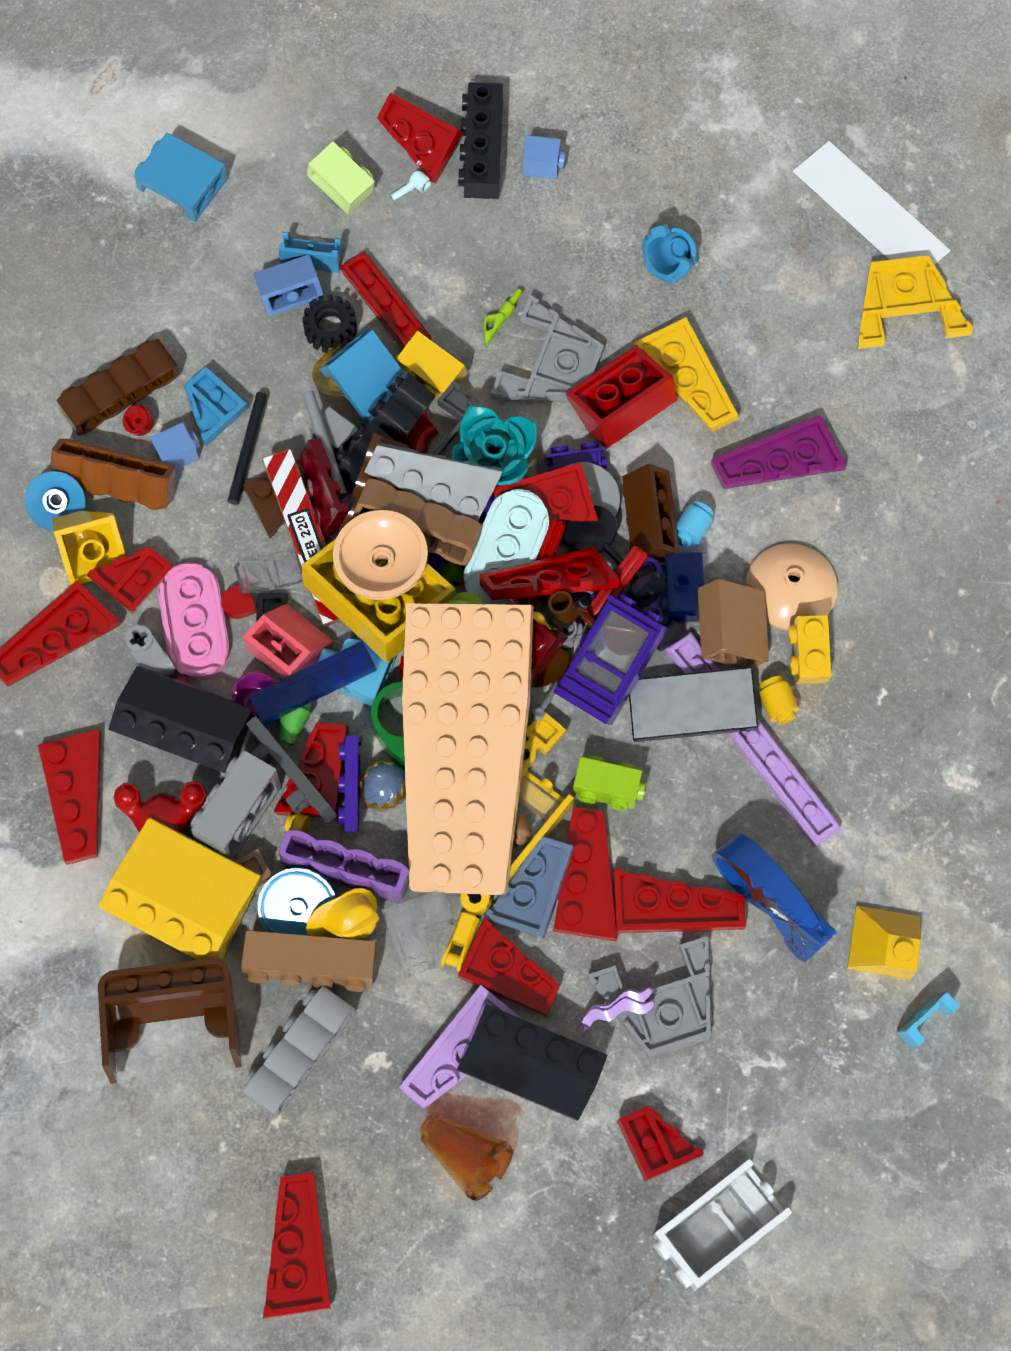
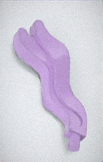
(628, 1000)

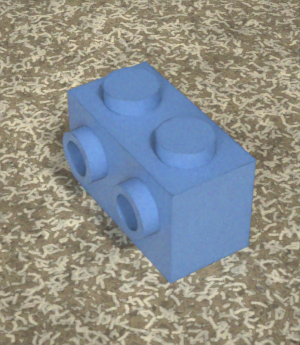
(291, 282)

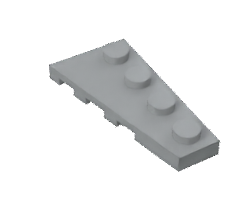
(435, 479)

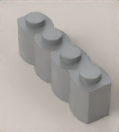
(300, 1050)

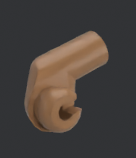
(522, 829)

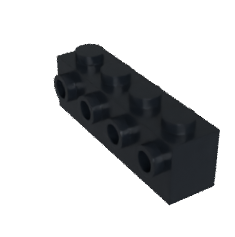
(483, 140)

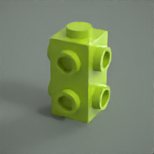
(608, 783)

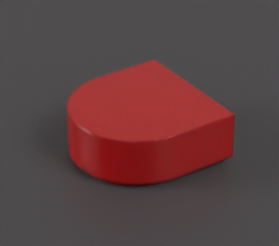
(237, 604)

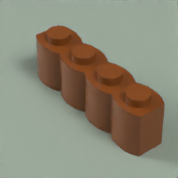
(115, 474)

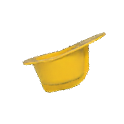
(345, 917)

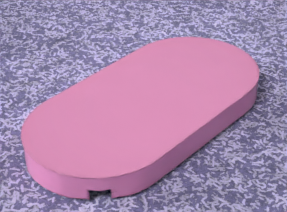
(193, 621)

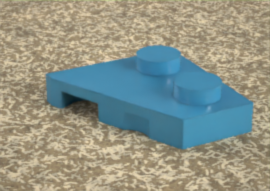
(212, 404)

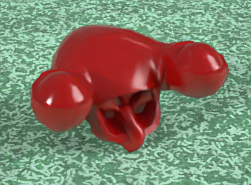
(161, 807)

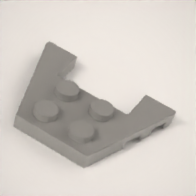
(563, 362)
(680, 1008)

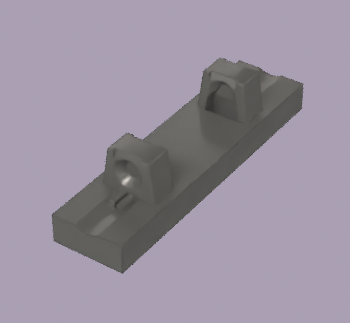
(306, 792)

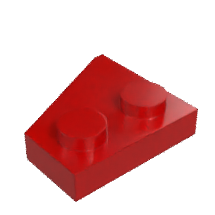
(132, 577)

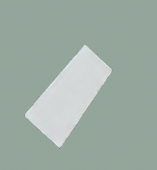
(868, 206)

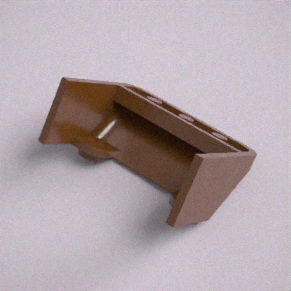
(165, 994)

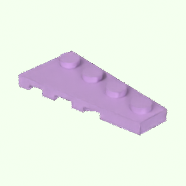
(438, 1067)

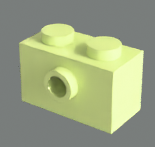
(341, 177)

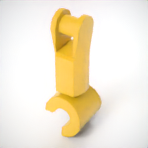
(465, 929)

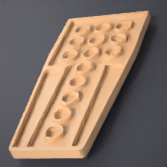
(464, 741)

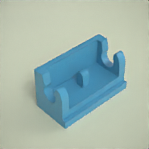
(323, 255)

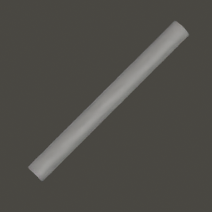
(321, 432)

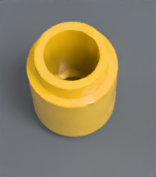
(778, 700)

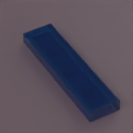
(312, 683)

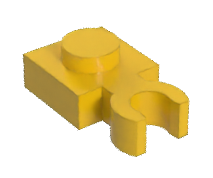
(542, 737)

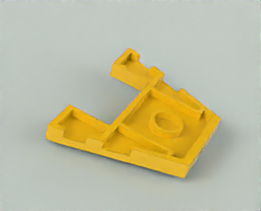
(907, 288)

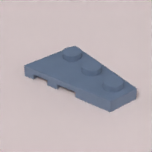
(534, 889)

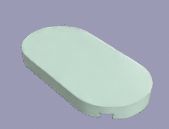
(508, 538)

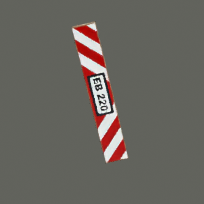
(297, 515)

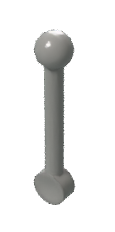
(538, 712)

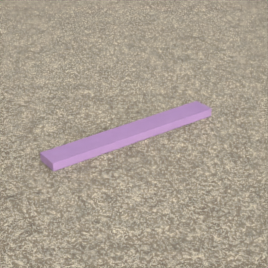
(766, 757)

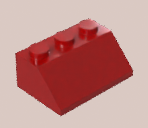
(622, 396)

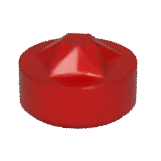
(138, 420)

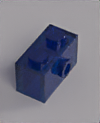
(683, 578)

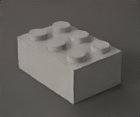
(236, 805)

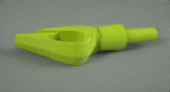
(498, 319)

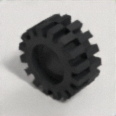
(325, 309)

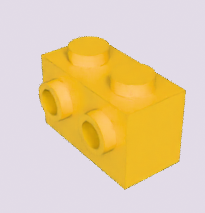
(430, 364)
(811, 649)

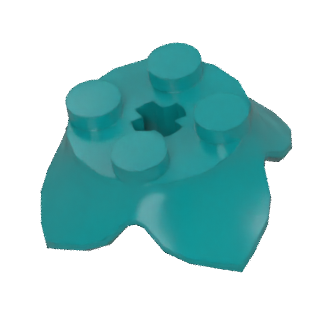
(484, 430)

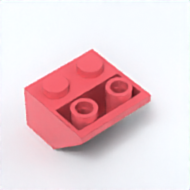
(285, 641)

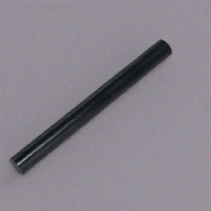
(247, 448)

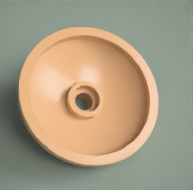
(379, 537)
(785, 599)

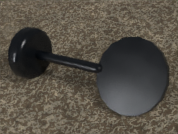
(601, 535)

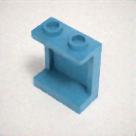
(181, 175)
(362, 371)

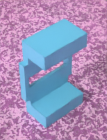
(941, 1001)

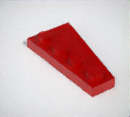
(72, 781)

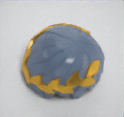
(383, 785)

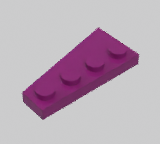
(788, 454)

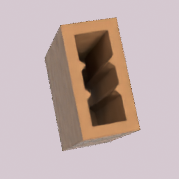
(733, 623)

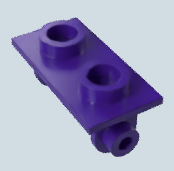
(589, 453)

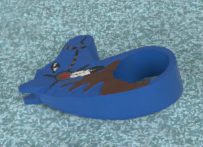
(768, 887)

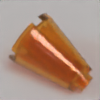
(466, 1154)

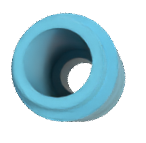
(693, 524)

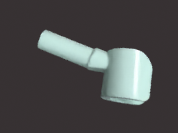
(417, 180)

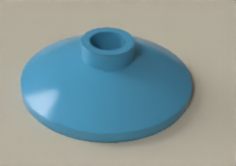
(39, 497)

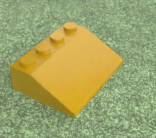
(373, 621)
(180, 891)

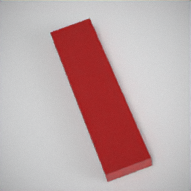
(382, 299)

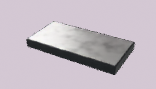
(693, 704)

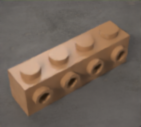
(308, 960)

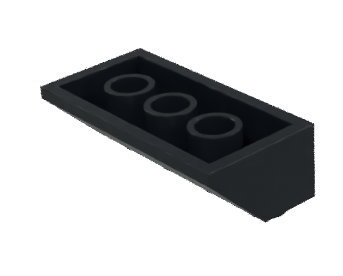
(181, 719)
(531, 1062)

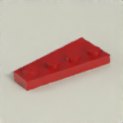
(567, 572)
(57, 631)
(586, 893)
(666, 906)
(297, 1264)

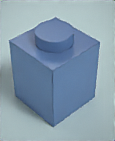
(542, 157)
(176, 446)

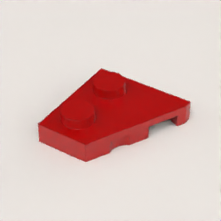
(655, 1144)

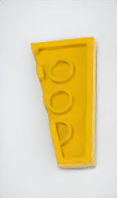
(694, 377)

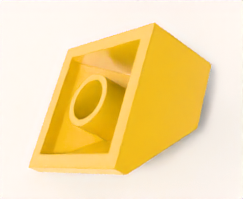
(87, 542)
(885, 942)

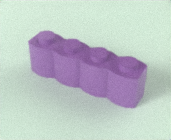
(352, 867)

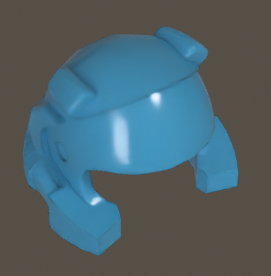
(669, 253)

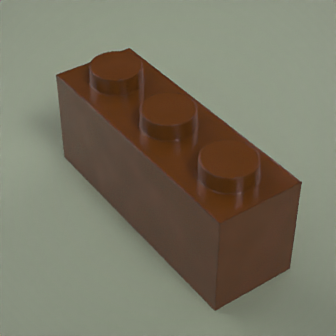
(650, 511)

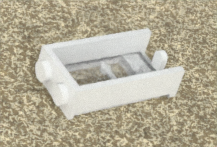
(719, 1226)

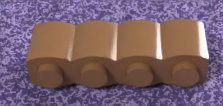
(445, 533)

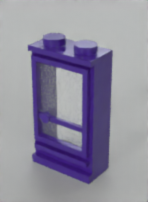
(612, 658)

